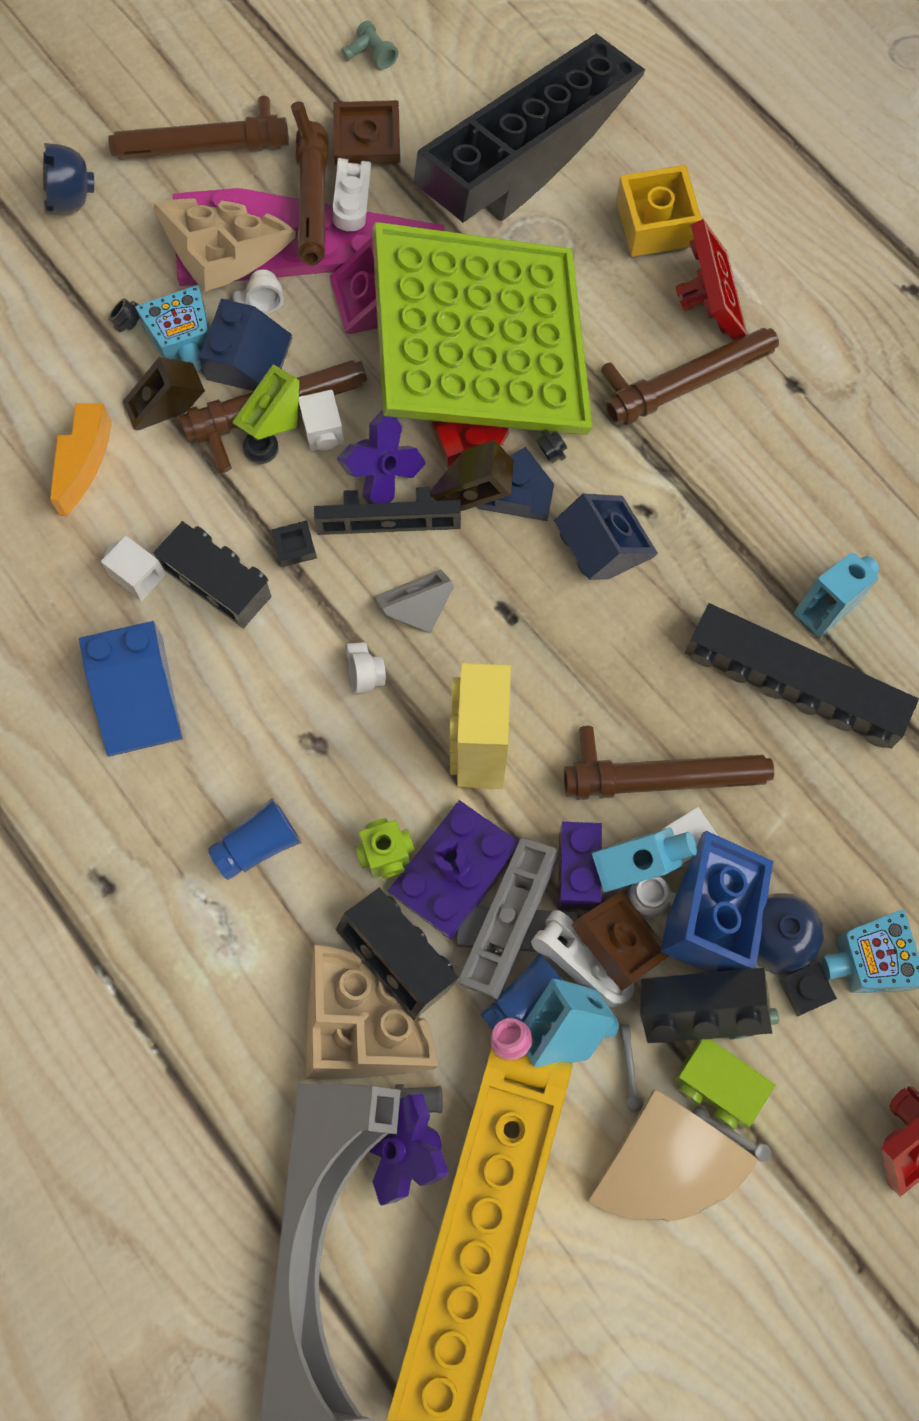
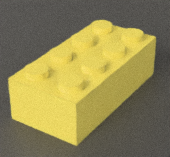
(480, 725)

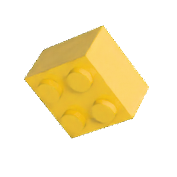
(657, 210)

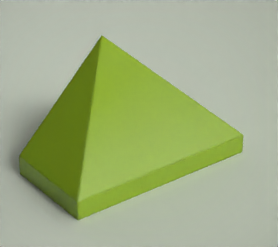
(271, 406)

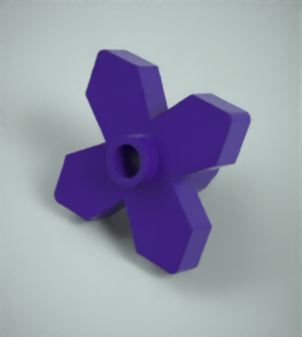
(381, 459)
(409, 1154)

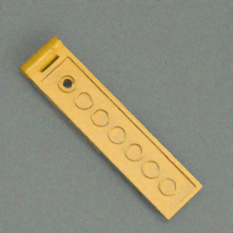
(481, 1243)

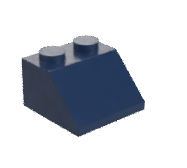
(242, 346)
(604, 536)

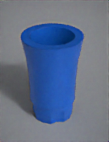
(254, 841)
(522, 994)

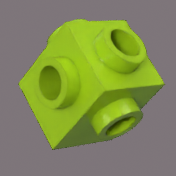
(389, 861)

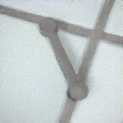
(634, 1102)
(760, 1151)

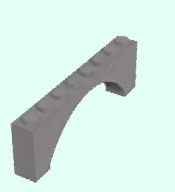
(329, 1138)

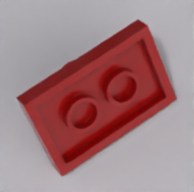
(713, 283)
(901, 1146)

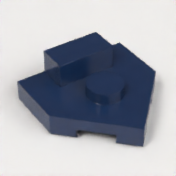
(530, 490)

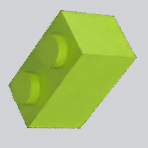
(724, 1084)

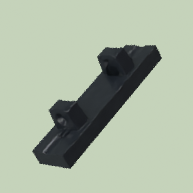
(387, 517)

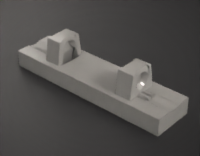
(509, 918)

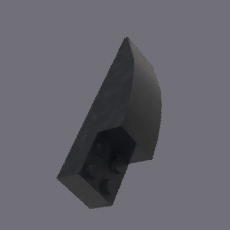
(527, 133)

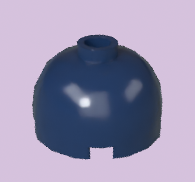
(65, 179)
(789, 934)

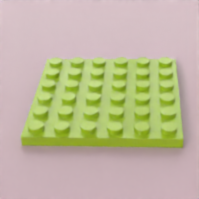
(479, 330)

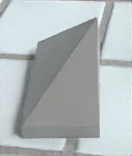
(417, 601)

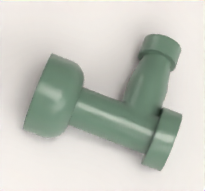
(384, 52)

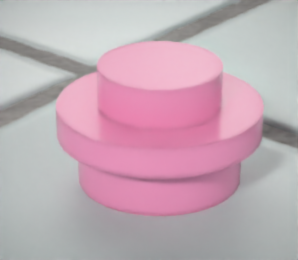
(511, 1039)

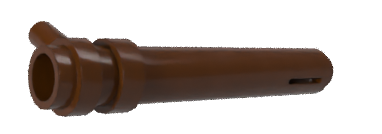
(250, 134)
(312, 159)
(646, 396)
(217, 418)
(610, 778)

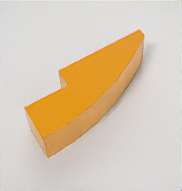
(79, 455)

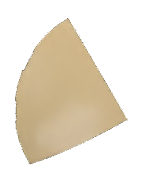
(222, 240)
(358, 1024)
(670, 1165)

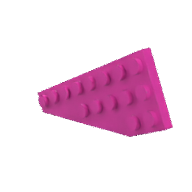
(338, 243)

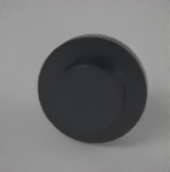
(124, 315)
(552, 446)
(260, 450)

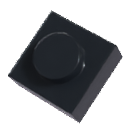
(294, 543)
(808, 989)

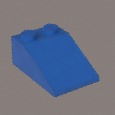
(131, 688)
(719, 907)

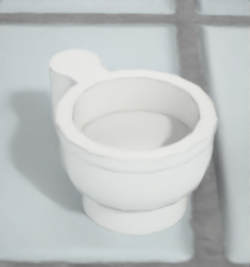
(262, 292)
(364, 670)
(651, 897)

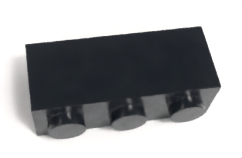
(213, 573)
(397, 952)
(705, 1005)

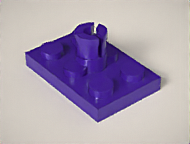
(454, 869)

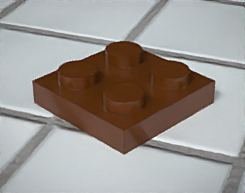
(367, 131)
(620, 940)

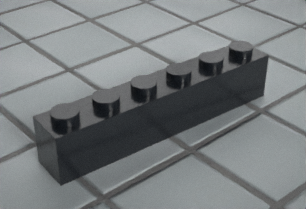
(801, 677)

